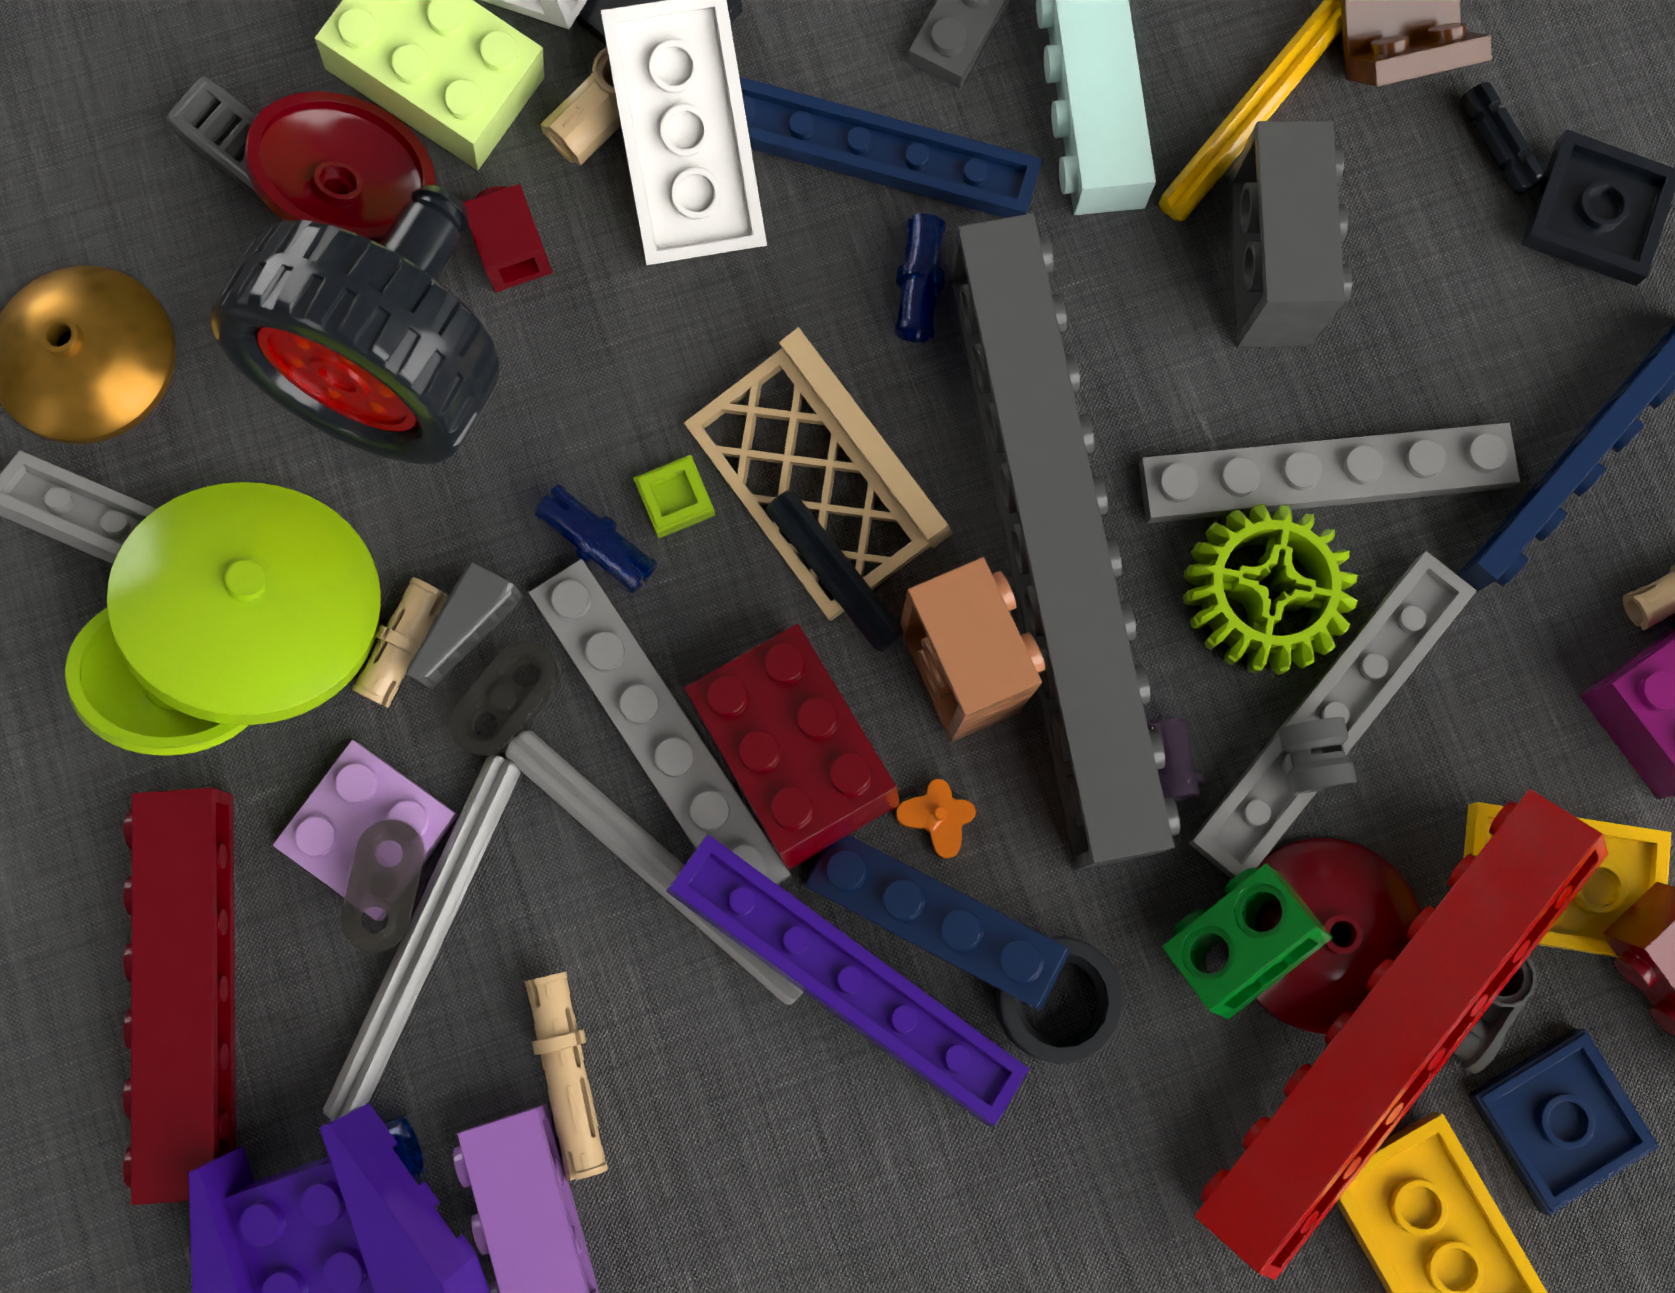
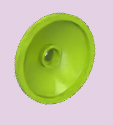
(124, 711)

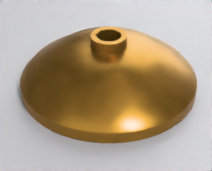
(106, 372)

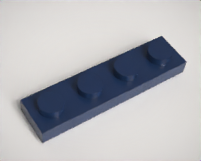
(939, 920)

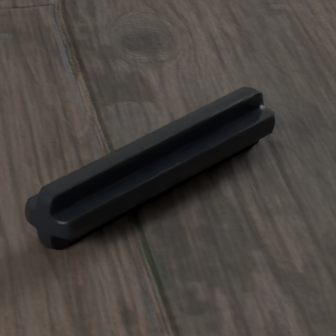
(835, 570)

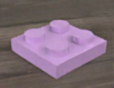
(346, 803)

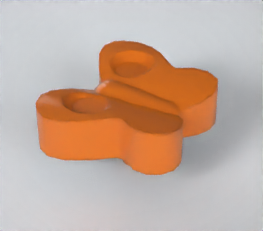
(939, 816)

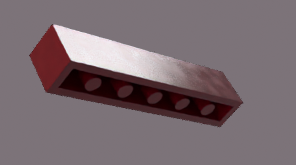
(180, 989)

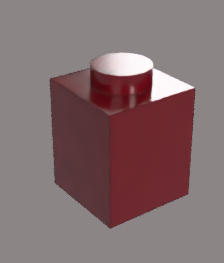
(506, 237)

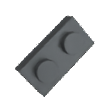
(954, 37)

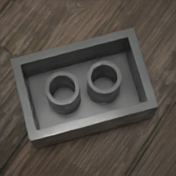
(1288, 234)

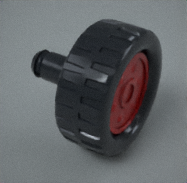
(363, 330)

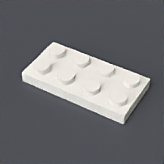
(684, 128)

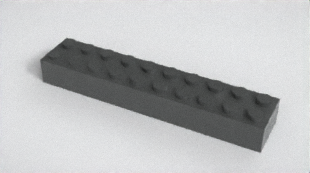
(1058, 545)

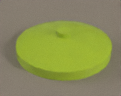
(244, 603)

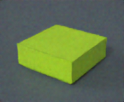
(674, 496)

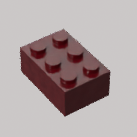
(793, 746)

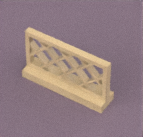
(856, 437)

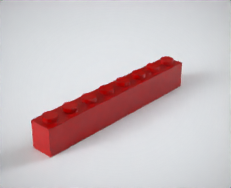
(1400, 1032)

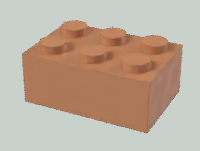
(970, 648)

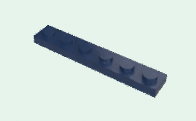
(888, 150)
(1575, 468)

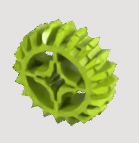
(1283, 540)

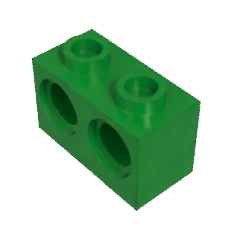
(1254, 956)

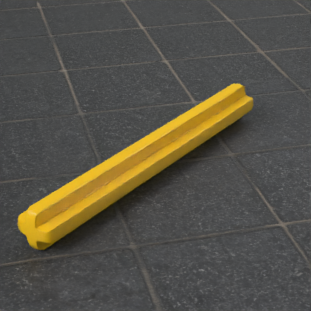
(1255, 106)

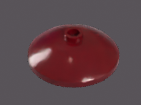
(335, 162)
(1344, 886)

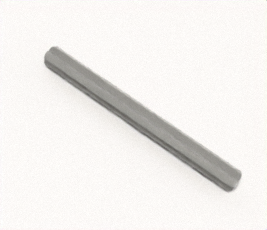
(628, 842)
(424, 937)

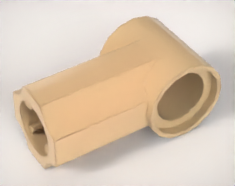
(586, 115)

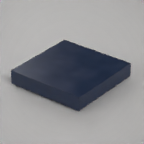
(1563, 1121)

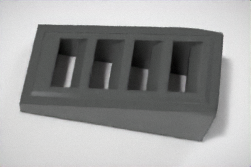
(201, 120)
(467, 617)

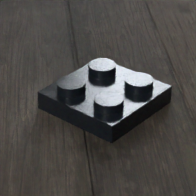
(1601, 208)

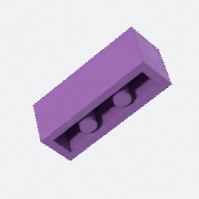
(524, 1205)

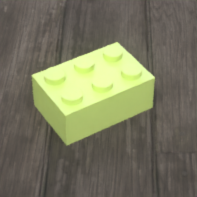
(436, 67)

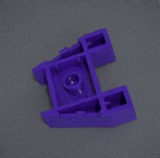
(326, 1225)

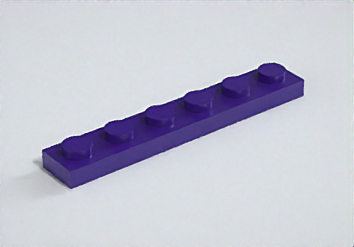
(848, 980)

